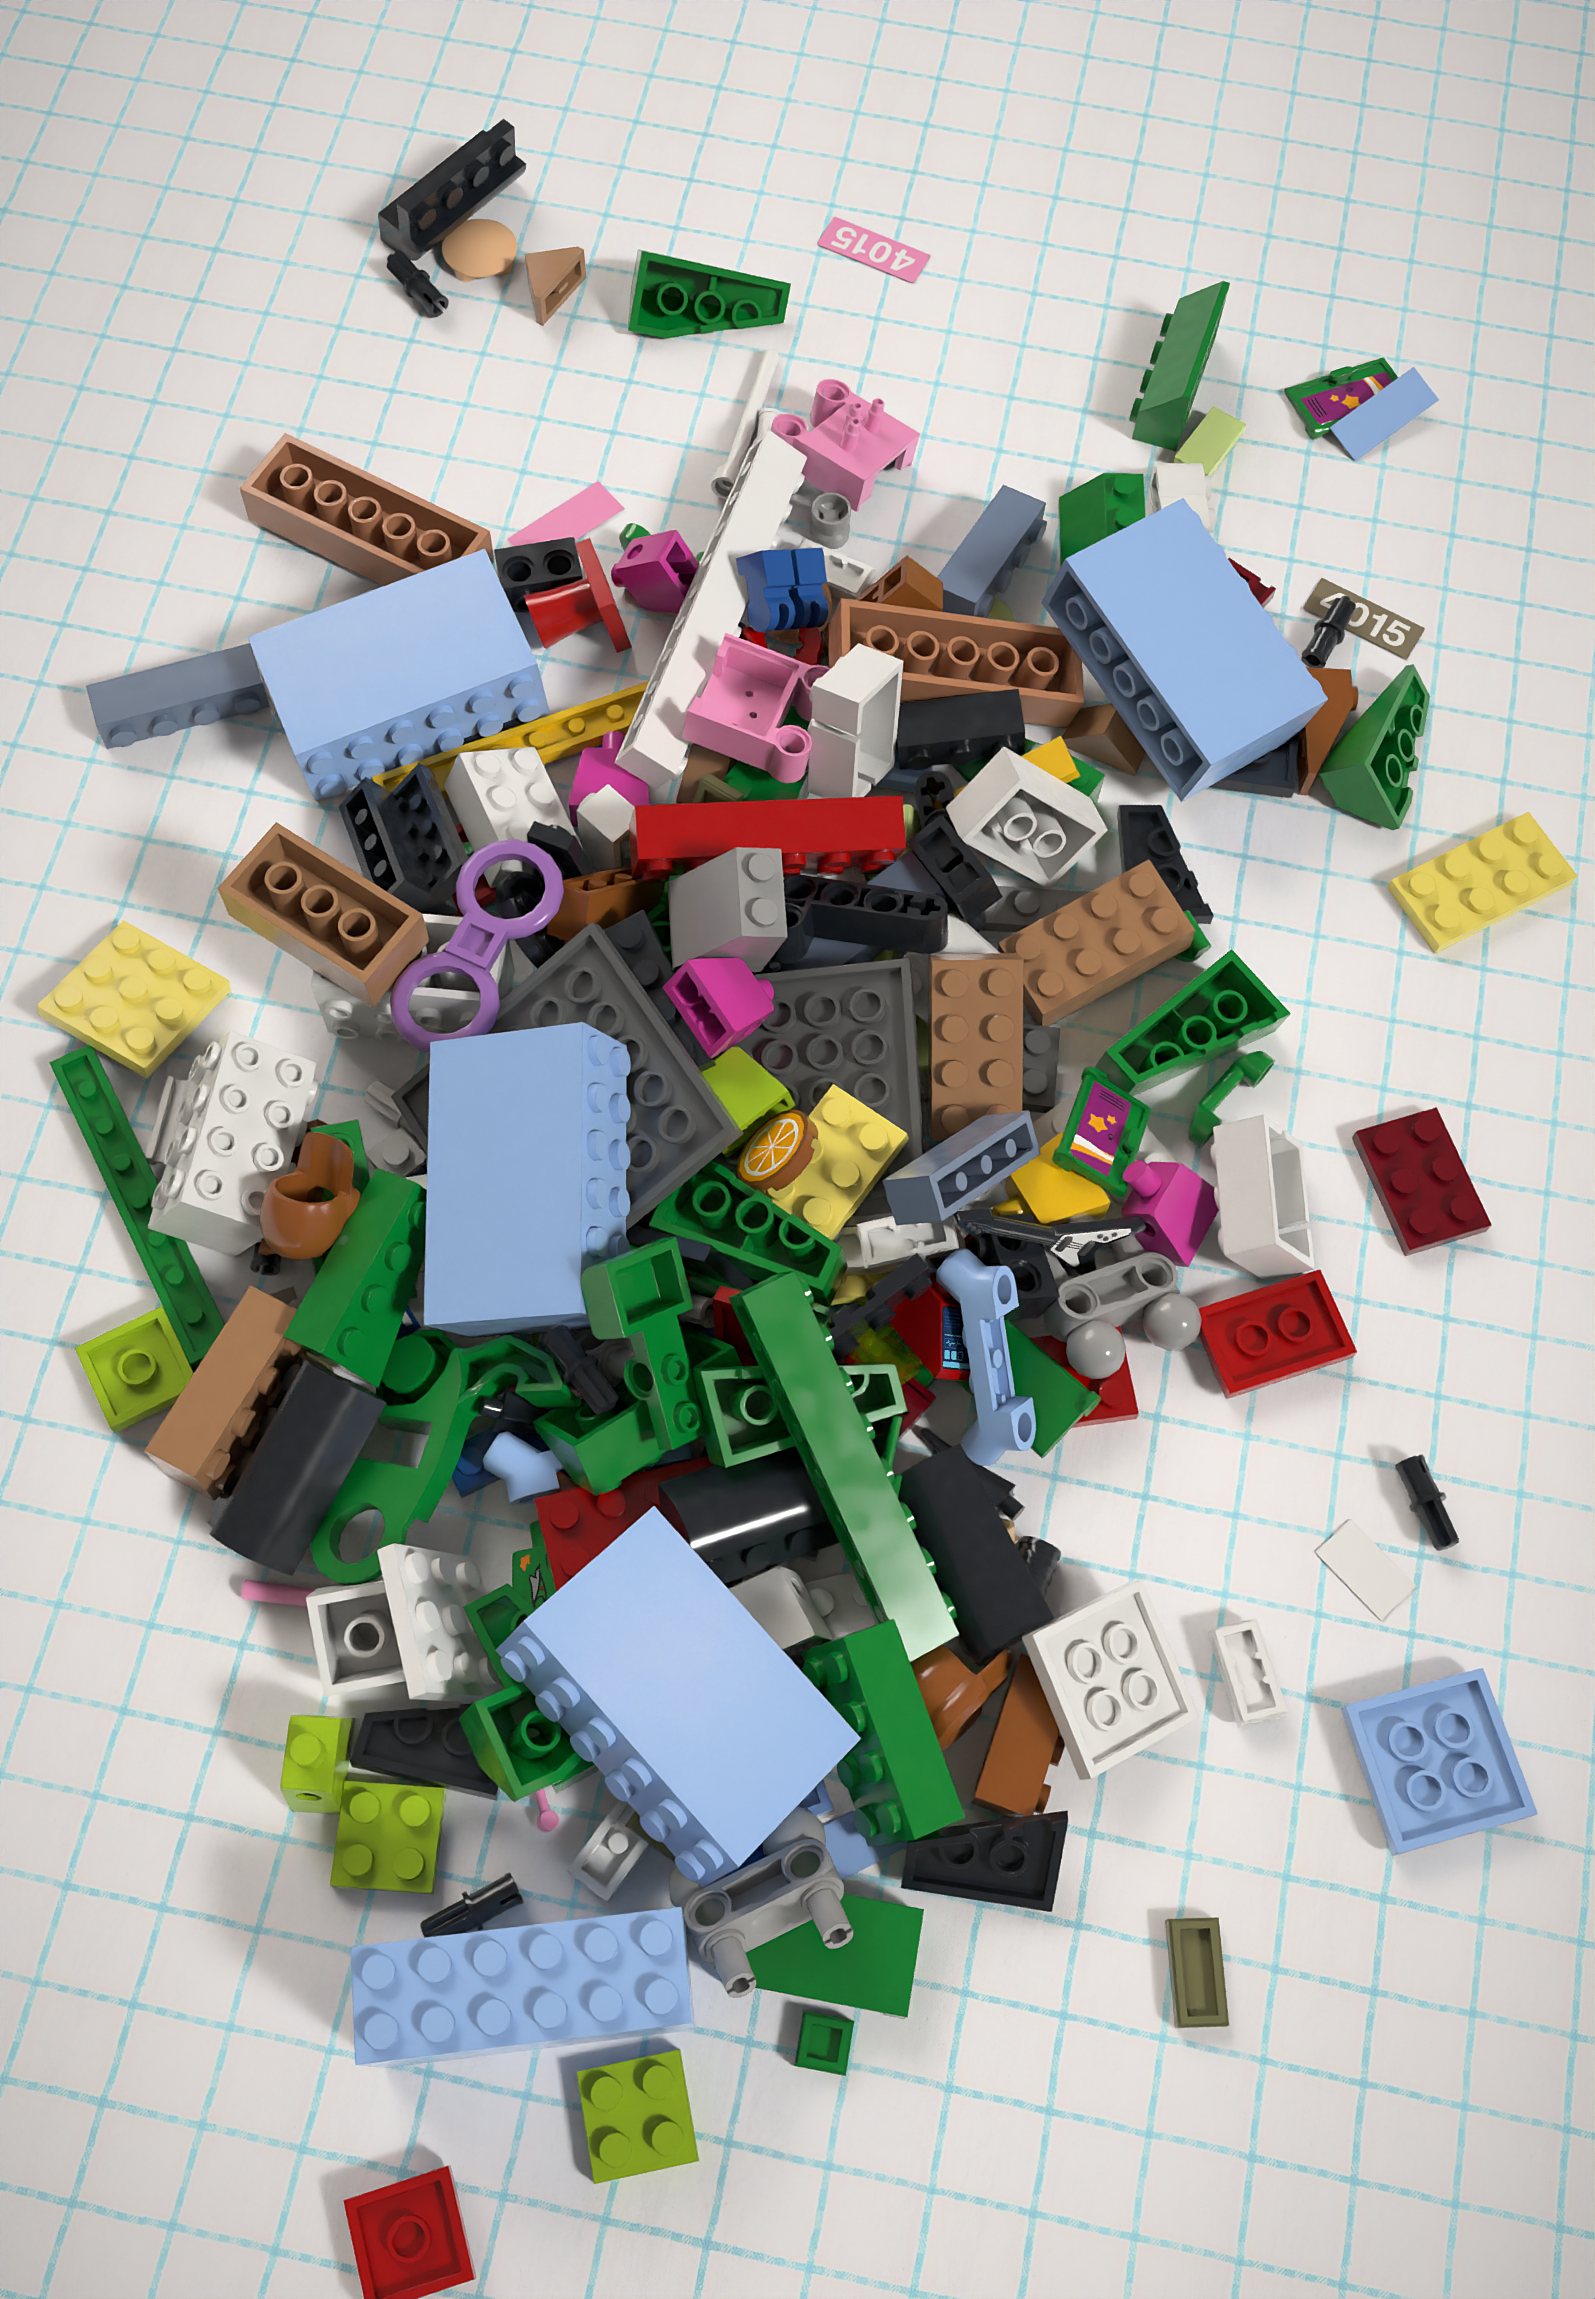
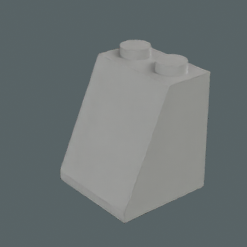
(729, 909)

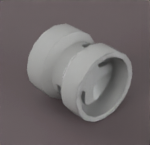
(830, 520)

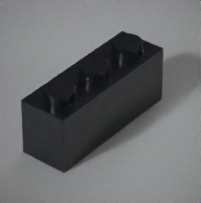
(959, 729)

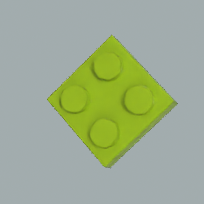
(136, 1369)
(388, 1837)
(637, 2116)

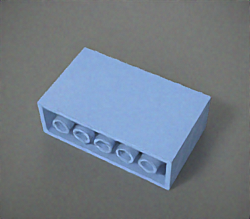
(1182, 648)
(399, 673)
(523, 1177)
(678, 1698)
(521, 1988)

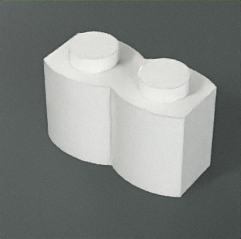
(1183, 480)

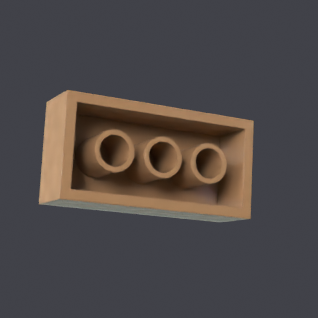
(324, 914)
(1098, 943)
(973, 1039)
(227, 1396)

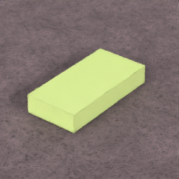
(1211, 440)

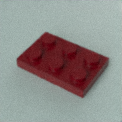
(1421, 1181)

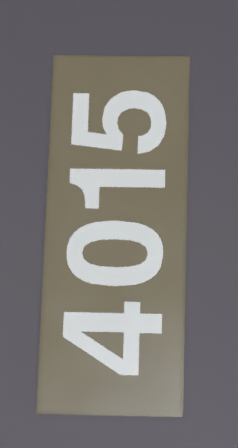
(1369, 619)

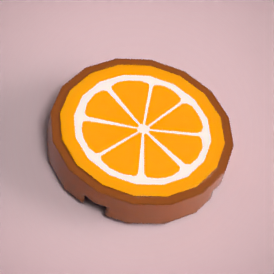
(777, 1151)

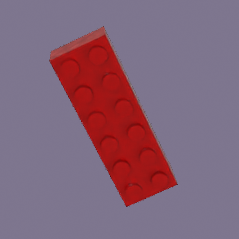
(809, 832)

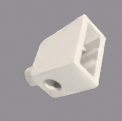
(783, 1609)

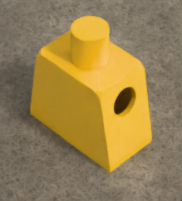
(1052, 1193)

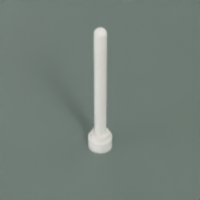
(727, 473)

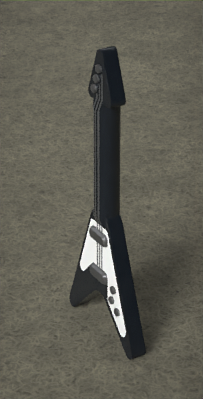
(1070, 1242)

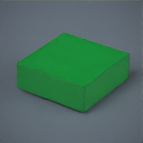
(824, 2043)

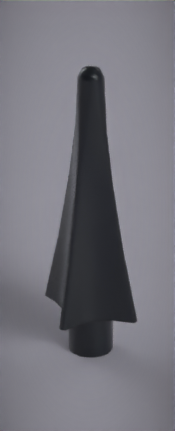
(511, 1413)
(997, 1488)

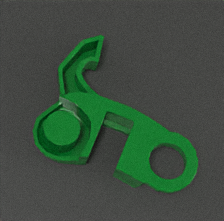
(435, 1393)

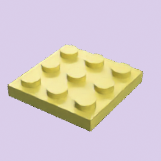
(134, 998)

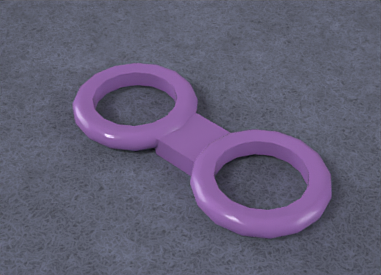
(477, 941)

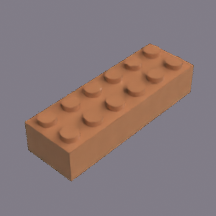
(354, 515)
(966, 656)

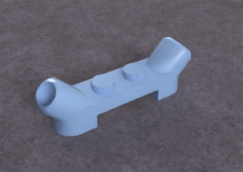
(985, 1298)
(533, 1472)

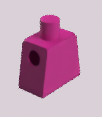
(657, 571)
(598, 769)
(720, 1001)
(1174, 1207)

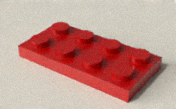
(582, 1525)

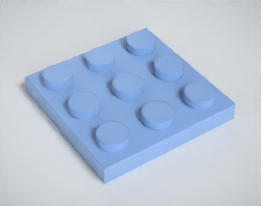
(1438, 1761)

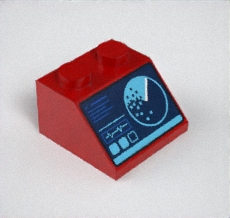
(933, 1331)

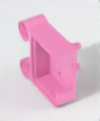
(848, 441)
(747, 706)

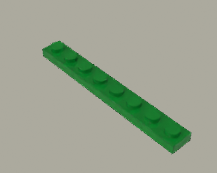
(132, 1187)

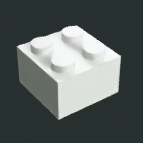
(354, 1637)

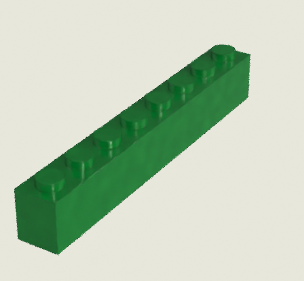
(843, 1461)

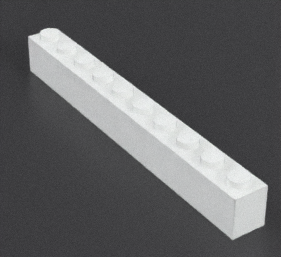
(711, 608)

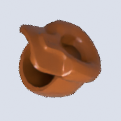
(288, 1213)
(955, 1693)

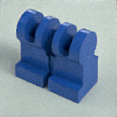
(785, 588)

